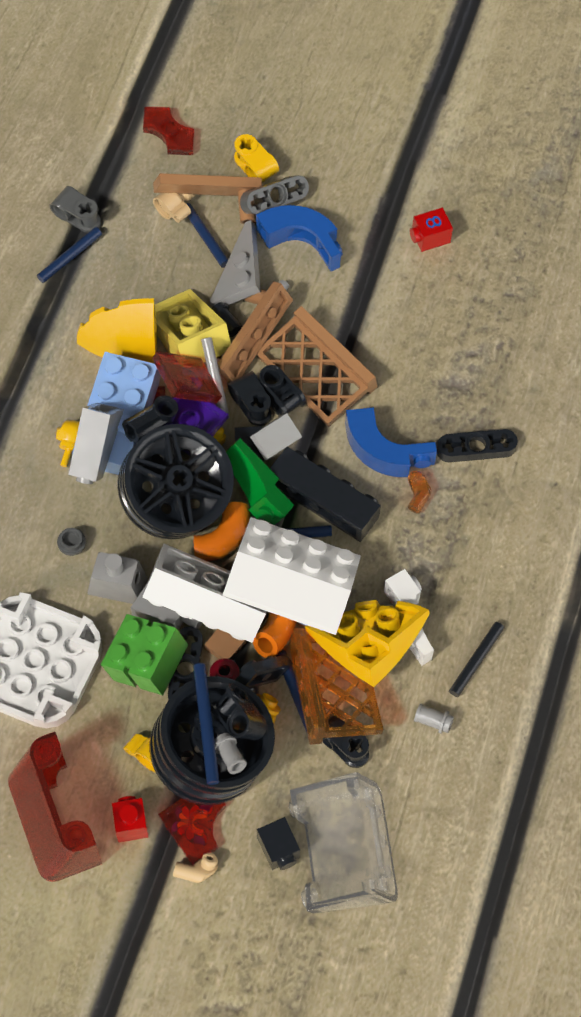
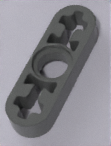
(284, 196)

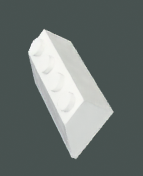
(196, 592)

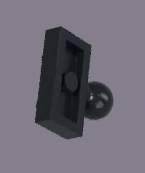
(263, 672)

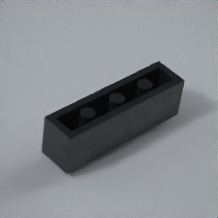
(325, 494)

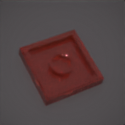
(186, 377)

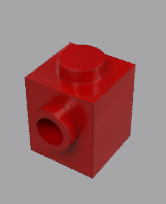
(129, 819)

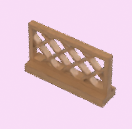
(336, 354)

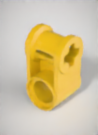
(254, 158)

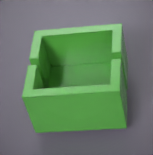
(147, 651)

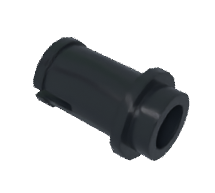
(222, 311)

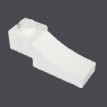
(408, 589)

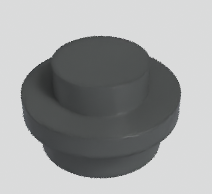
(71, 541)

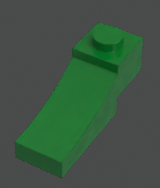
(258, 484)

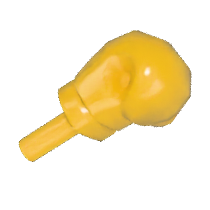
(67, 435)

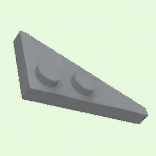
(241, 272)

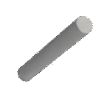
(213, 370)

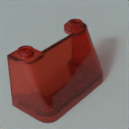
(56, 848)

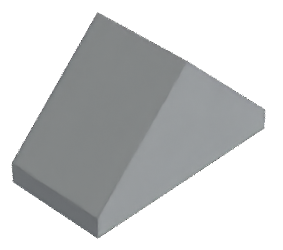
(276, 436)

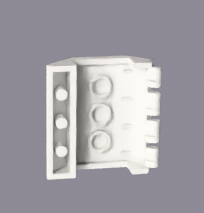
(292, 575)

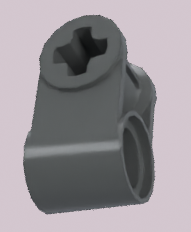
(76, 209)

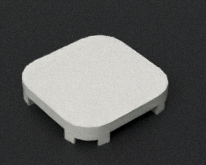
(44, 660)

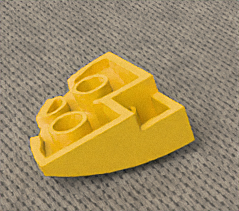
(122, 330)
(372, 637)

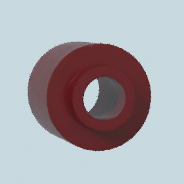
(225, 668)

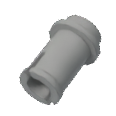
(434, 718)
(226, 747)

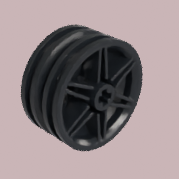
(205, 456)
(170, 744)

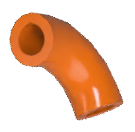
(226, 536)
(273, 635)

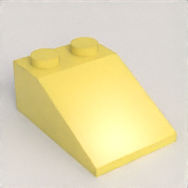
(187, 320)

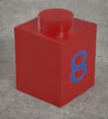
(431, 229)

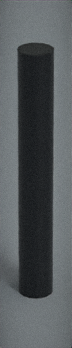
(476, 659)

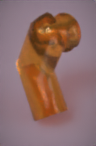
(420, 489)

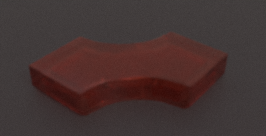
(176, 137)

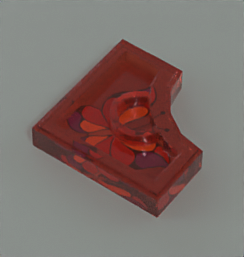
(192, 827)

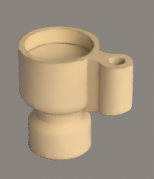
(173, 205)

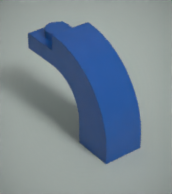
(300, 224)
(381, 453)

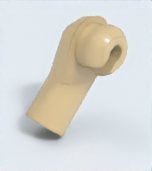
(199, 871)

